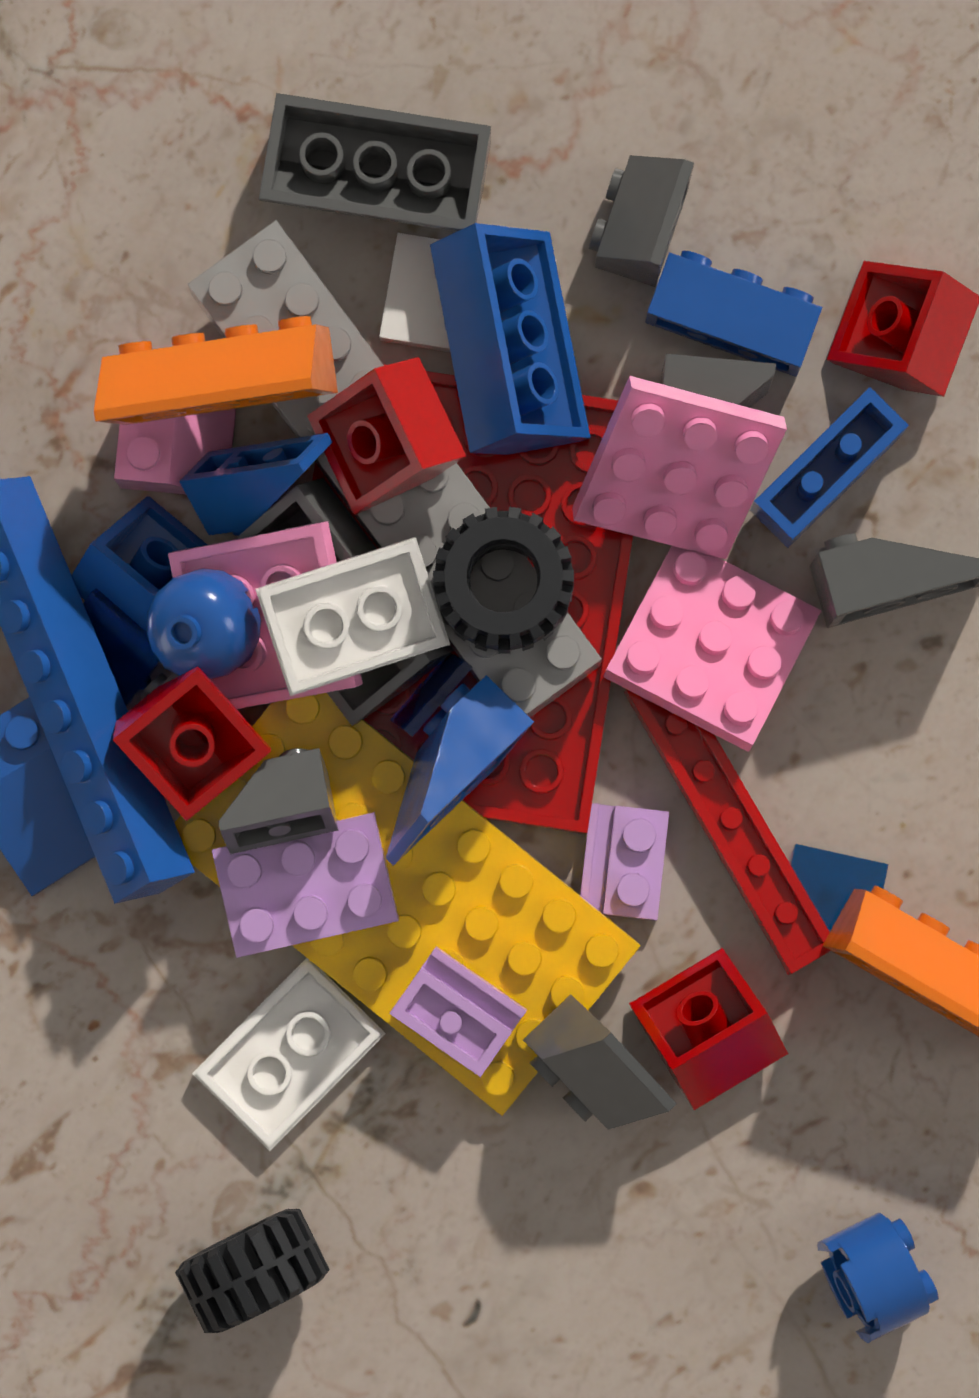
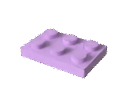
(306, 887)

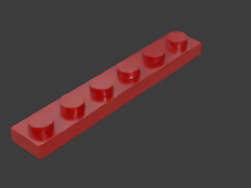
(737, 834)

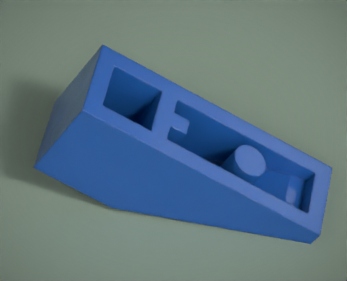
(241, 483)

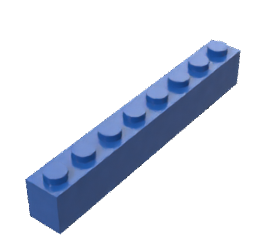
(80, 704)

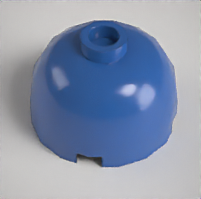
(203, 623)

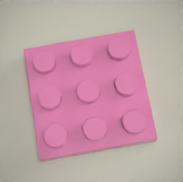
(678, 467)
(257, 563)
(712, 645)

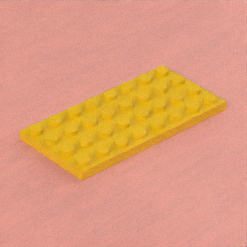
(453, 890)

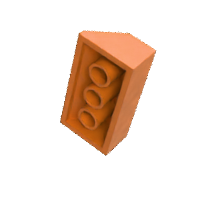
(215, 374)
(909, 954)

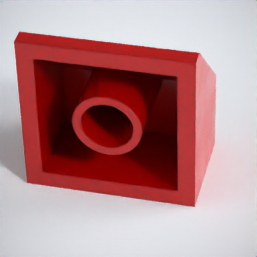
(904, 327)
(387, 434)
(189, 741)
(709, 1028)

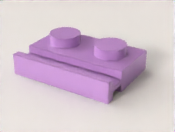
(624, 860)
(458, 1011)

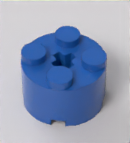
(877, 1275)

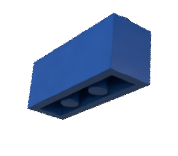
(733, 312)
(828, 467)

